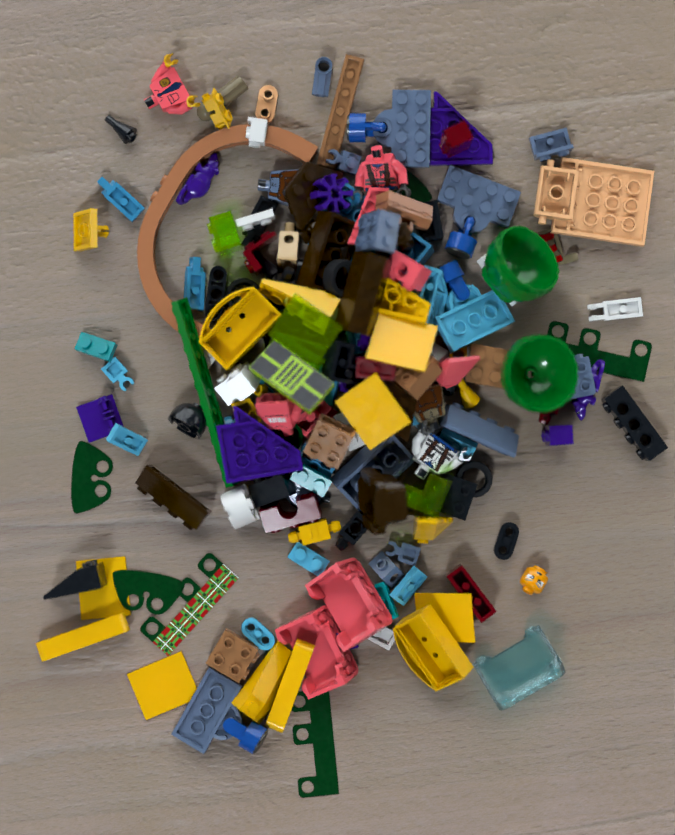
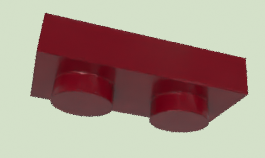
(367, 367)

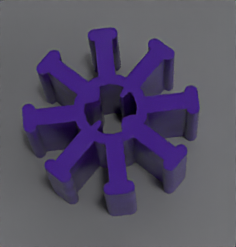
(327, 185)

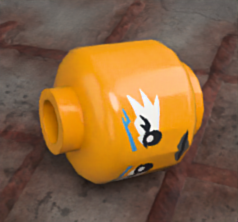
(533, 580)

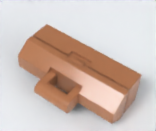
(413, 212)

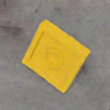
(86, 230)

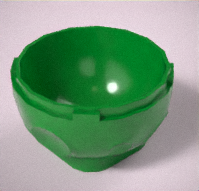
(520, 265)
(552, 372)

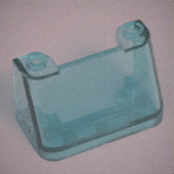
(520, 669)

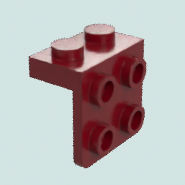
(251, 262)

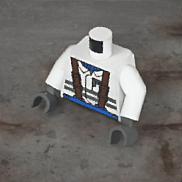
(434, 453)

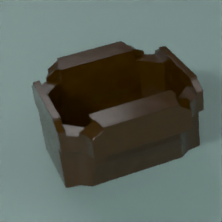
(381, 500)

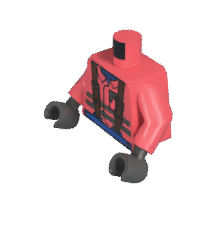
(381, 171)

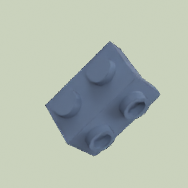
(551, 144)

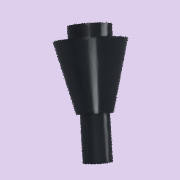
(124, 131)
(269, 269)

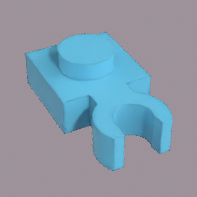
(116, 372)

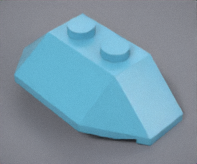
(435, 293)

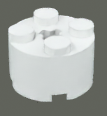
(239, 506)

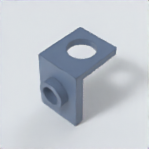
(386, 569)

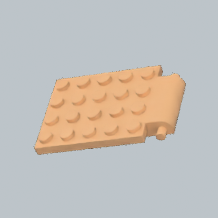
(595, 200)

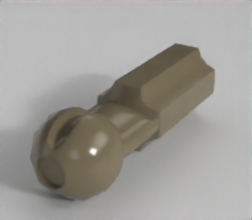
(229, 92)

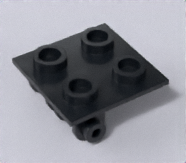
(458, 497)

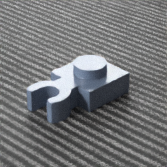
(346, 161)
(406, 553)

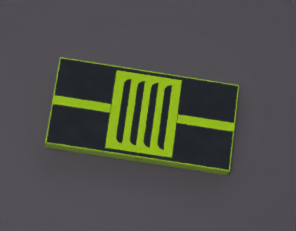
(291, 376)

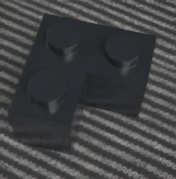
(339, 364)

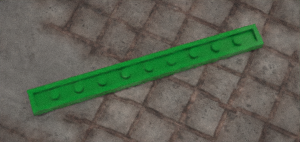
(201, 375)

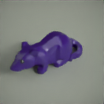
(199, 184)
(581, 402)

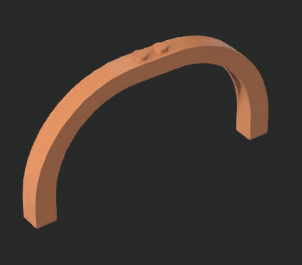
(171, 185)

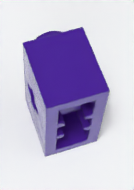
(557, 435)

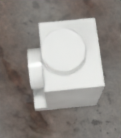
(256, 132)

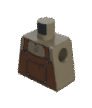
(430, 406)

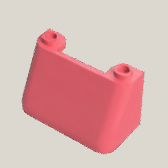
(351, 602)
(328, 665)

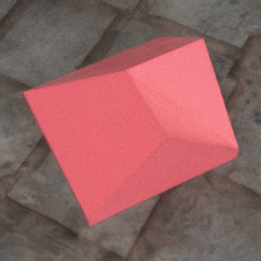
(455, 370)

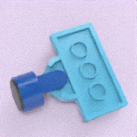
(469, 312)

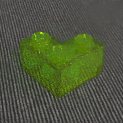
(225, 234)
(431, 498)

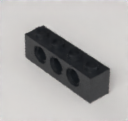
(655, 444)

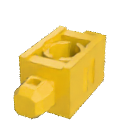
(314, 532)

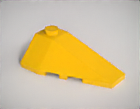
(282, 293)
(403, 303)
(429, 527)
(261, 688)

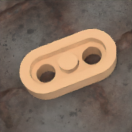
(268, 104)

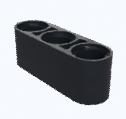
(213, 285)

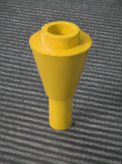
(468, 396)

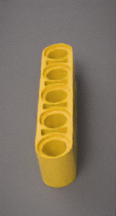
(82, 636)
(289, 685)

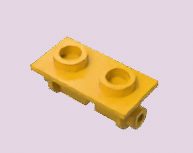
(216, 102)

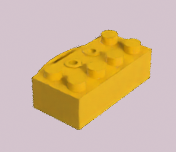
(245, 333)
(419, 654)

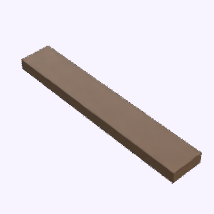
(340, 109)

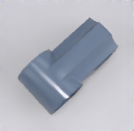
(322, 79)

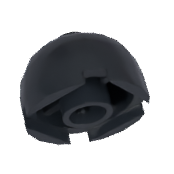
(189, 419)

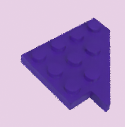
(446, 116)
(254, 450)

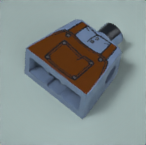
(276, 184)

